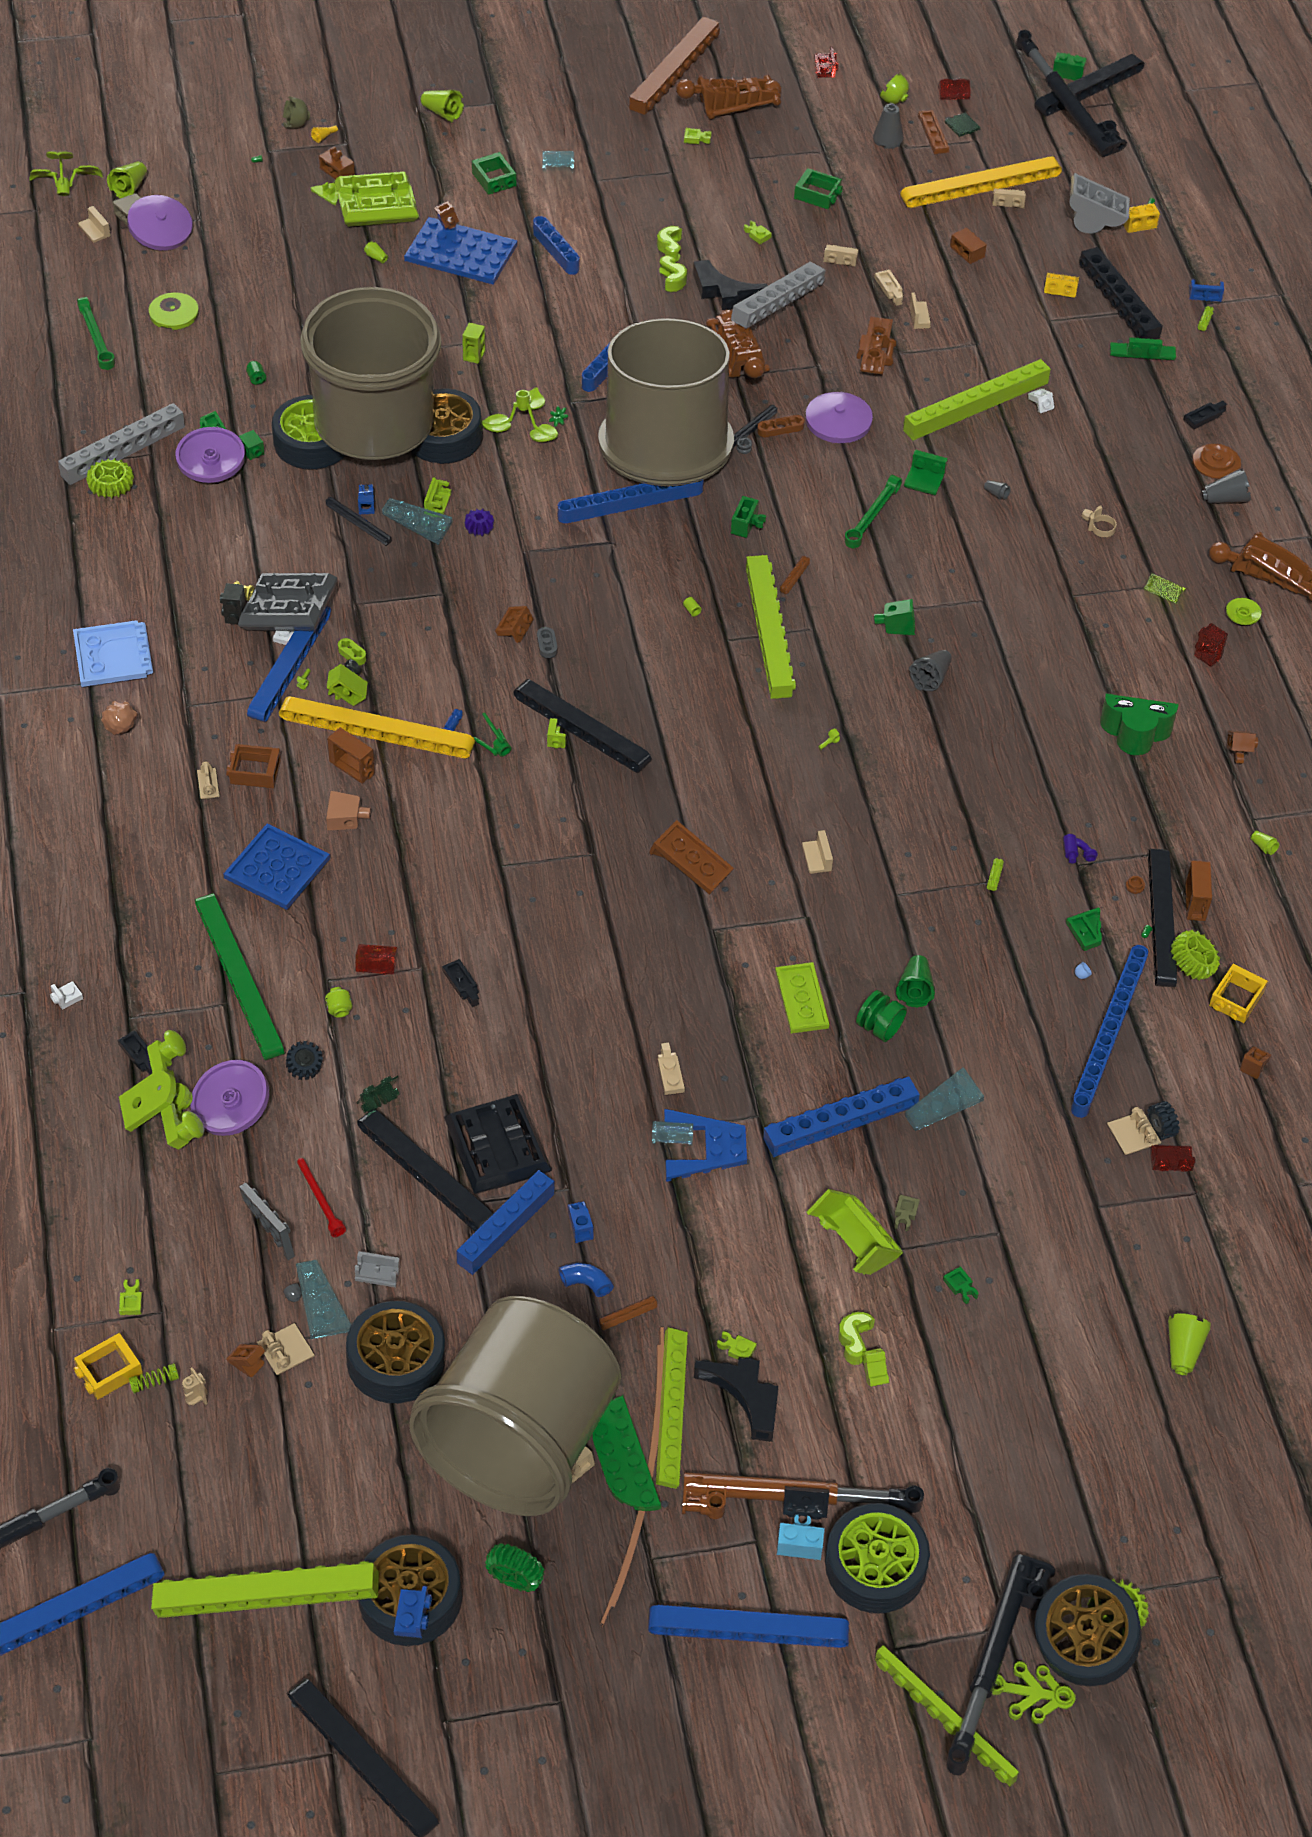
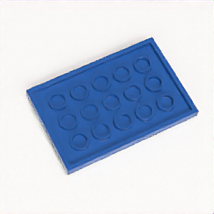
(461, 251)

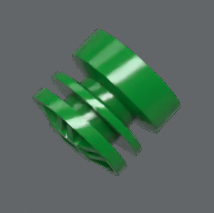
(881, 1015)

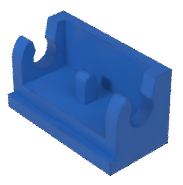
(1206, 292)

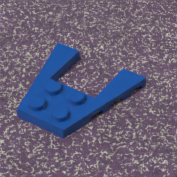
(723, 1143)

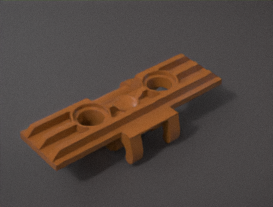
(871, 344)

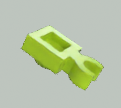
(694, 136)
(758, 233)
(131, 1299)
(737, 1347)

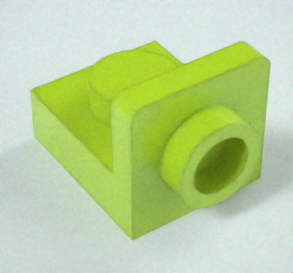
(554, 737)

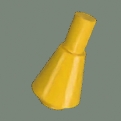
(321, 133)

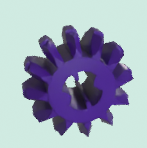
(479, 522)

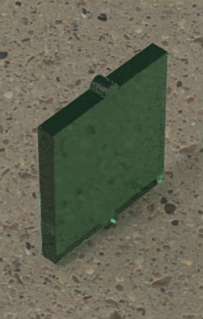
(962, 124)

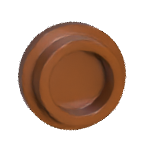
(1135, 884)

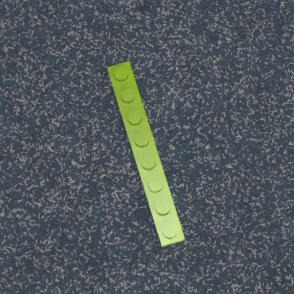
(671, 1408)
(939, 1709)

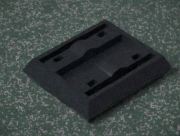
(498, 1141)

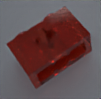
(1210, 644)

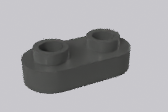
(547, 642)

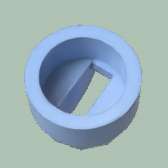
(1082, 971)

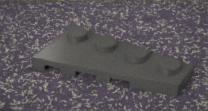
(268, 1219)

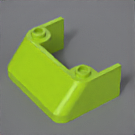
(858, 1230)

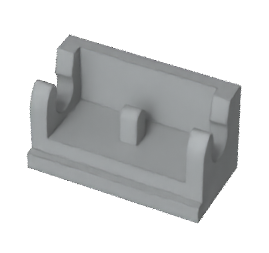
(377, 1269)

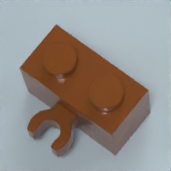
(336, 164)
(1240, 742)

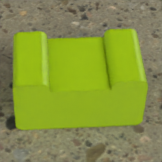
(875, 1367)

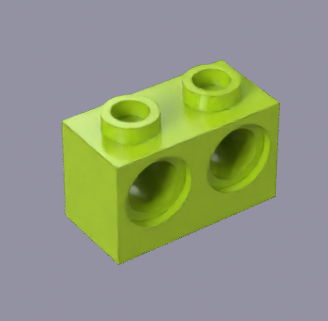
(473, 343)

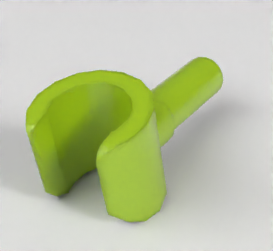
(302, 681)
(834, 737)

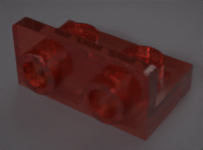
(826, 64)
(954, 89)
(375, 959)
(1172, 1158)

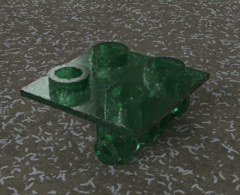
(384, 1091)

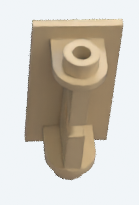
(207, 781)
(194, 1388)

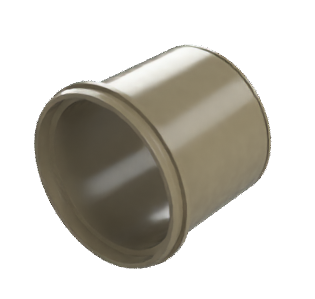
(371, 371)
(667, 403)
(517, 1406)

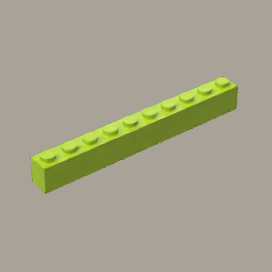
(976, 399)
(769, 627)
(265, 1590)

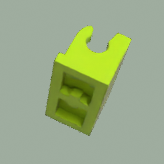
(437, 496)

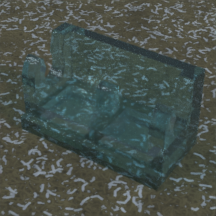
(558, 159)
(672, 1132)

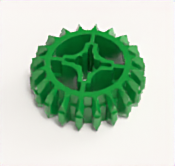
(514, 1567)

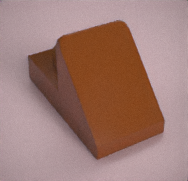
(1254, 1062)
(247, 1359)

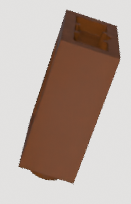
(258, 754)
(351, 755)
(1198, 890)

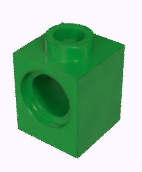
(252, 444)

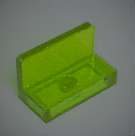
(1164, 588)

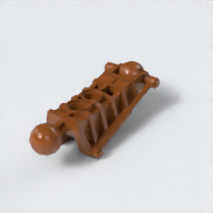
(731, 95)
(741, 344)
(1267, 562)

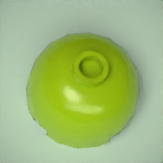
(896, 90)

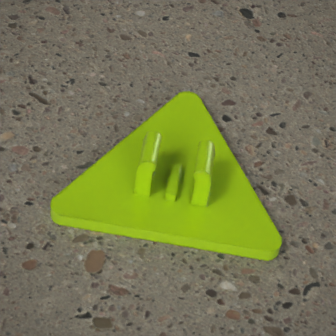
(327, 192)

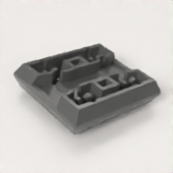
(288, 601)

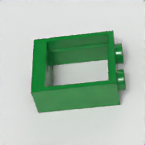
(491, 163)
(820, 180)

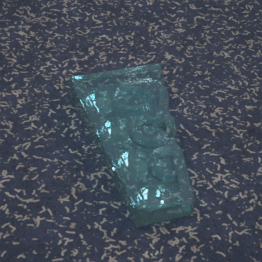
(420, 520)
(947, 1099)
(321, 1305)

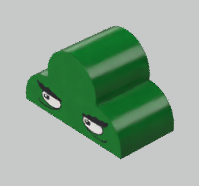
(1137, 722)

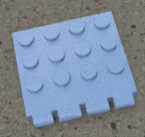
(112, 653)

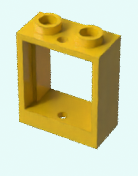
(1238, 977)
(115, 1380)

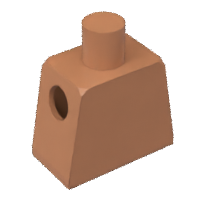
(345, 811)

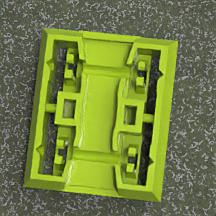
(376, 198)

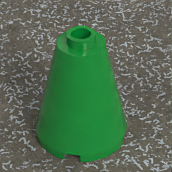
(916, 983)

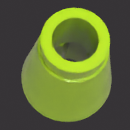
(374, 251)
(1266, 843)

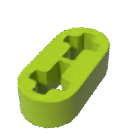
(354, 649)

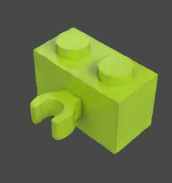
(346, 685)

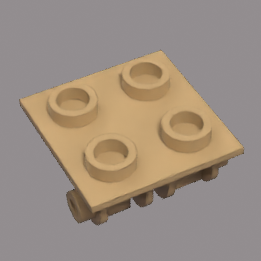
(1134, 1132)
(285, 1348)

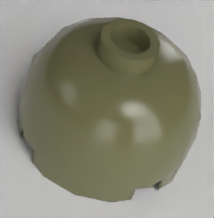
(295, 113)

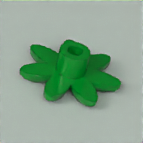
(558, 416)

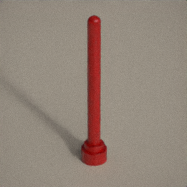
(335, 1226)

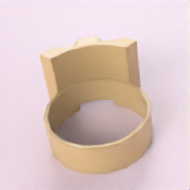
(1095, 517)

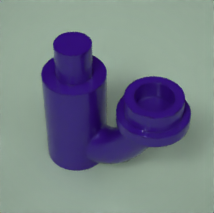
(1071, 849)

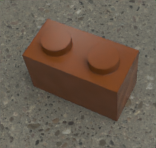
(968, 245)

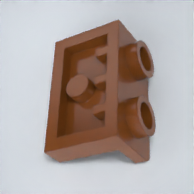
(515, 622)

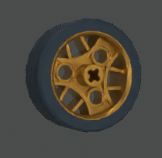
(454, 430)
(392, 1327)
(433, 1562)
(1118, 1603)

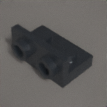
(806, 1502)

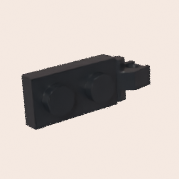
(1205, 414)
(462, 981)
(136, 1051)

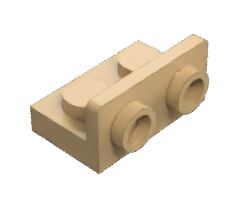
(1009, 198)
(840, 255)

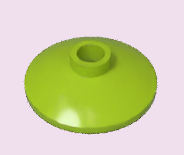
(1243, 611)

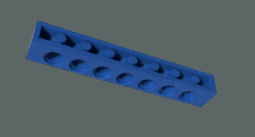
(870, 1111)

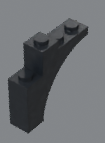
(715, 284)
(742, 1383)

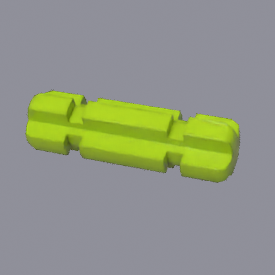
(1205, 319)
(995, 874)

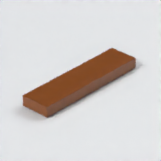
(933, 132)

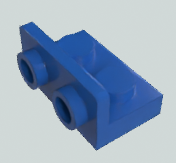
(411, 1612)

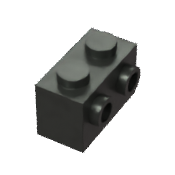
(233, 602)

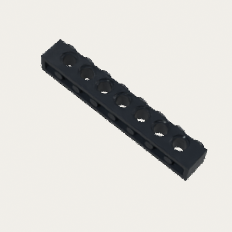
(1120, 294)

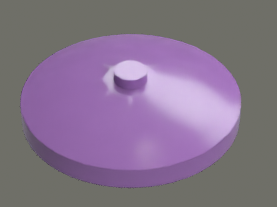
(159, 222)
(839, 417)
(210, 454)
(230, 1097)

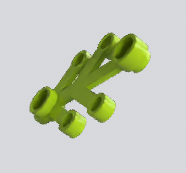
(1035, 1692)

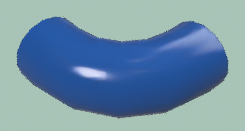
(587, 1275)

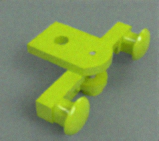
(162, 1094)

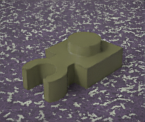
(906, 1211)

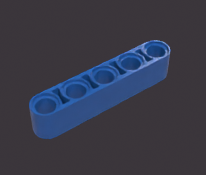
(556, 245)
(595, 371)

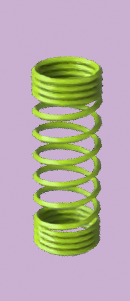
(173, 1375)

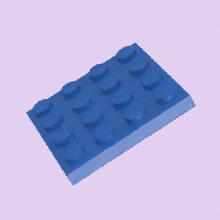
(276, 866)

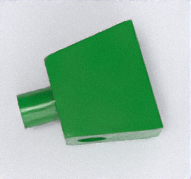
(898, 617)

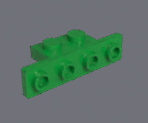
(1143, 349)

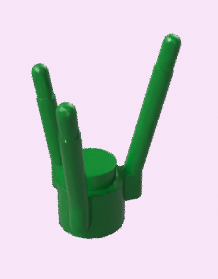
(501, 745)

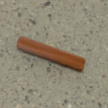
(794, 574)
(628, 1313)

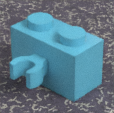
(800, 1540)

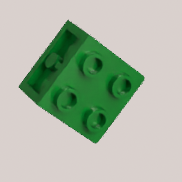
(926, 472)

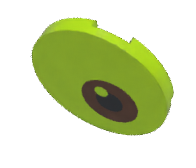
(173, 310)

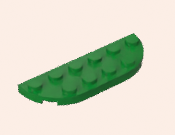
(623, 1459)

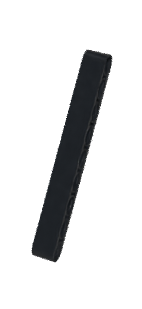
(1093, 83)
(582, 725)
(1162, 917)
(424, 1169)
(363, 1758)

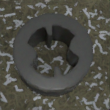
(740, 445)

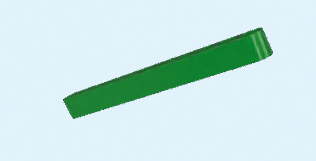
(239, 977)

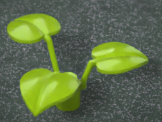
(62, 184)
(524, 401)

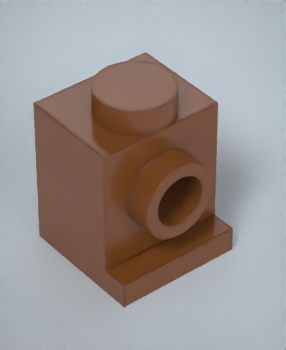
(447, 215)

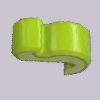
(667, 241)
(675, 273)
(850, 1337)

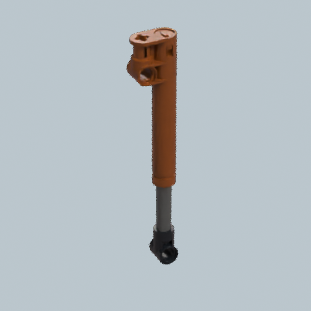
(707, 1489)

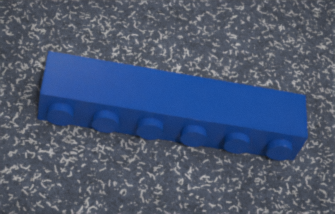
(505, 1222)

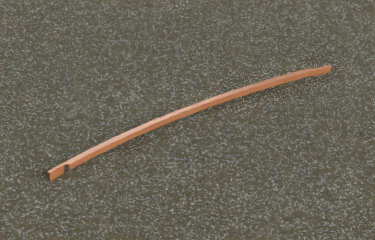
(651, 1463)

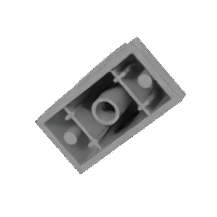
(1096, 205)

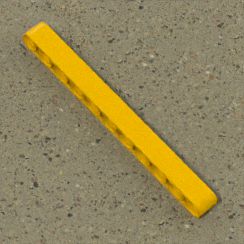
(980, 182)
(377, 727)

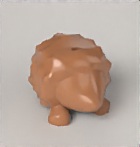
(118, 717)

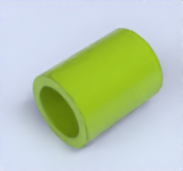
(692, 606)

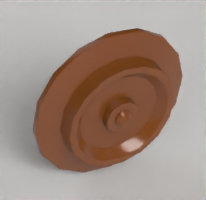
(1216, 460)

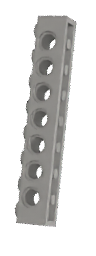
(778, 294)
(122, 442)

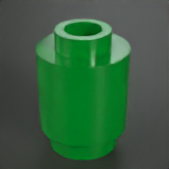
(255, 373)

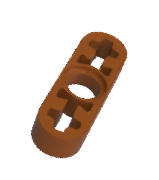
(769, 427)

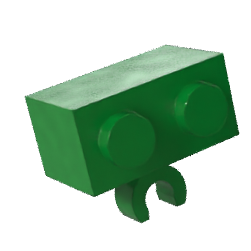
(1069, 66)
(746, 516)

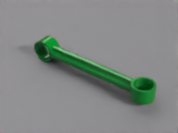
(103, 354)
(892, 487)

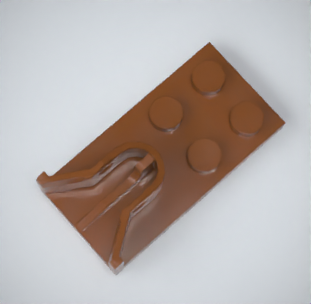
(692, 857)

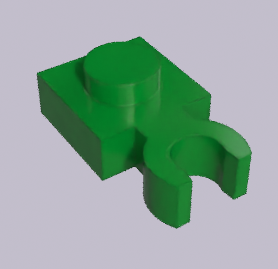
(961, 1283)

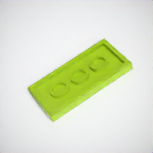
(802, 997)

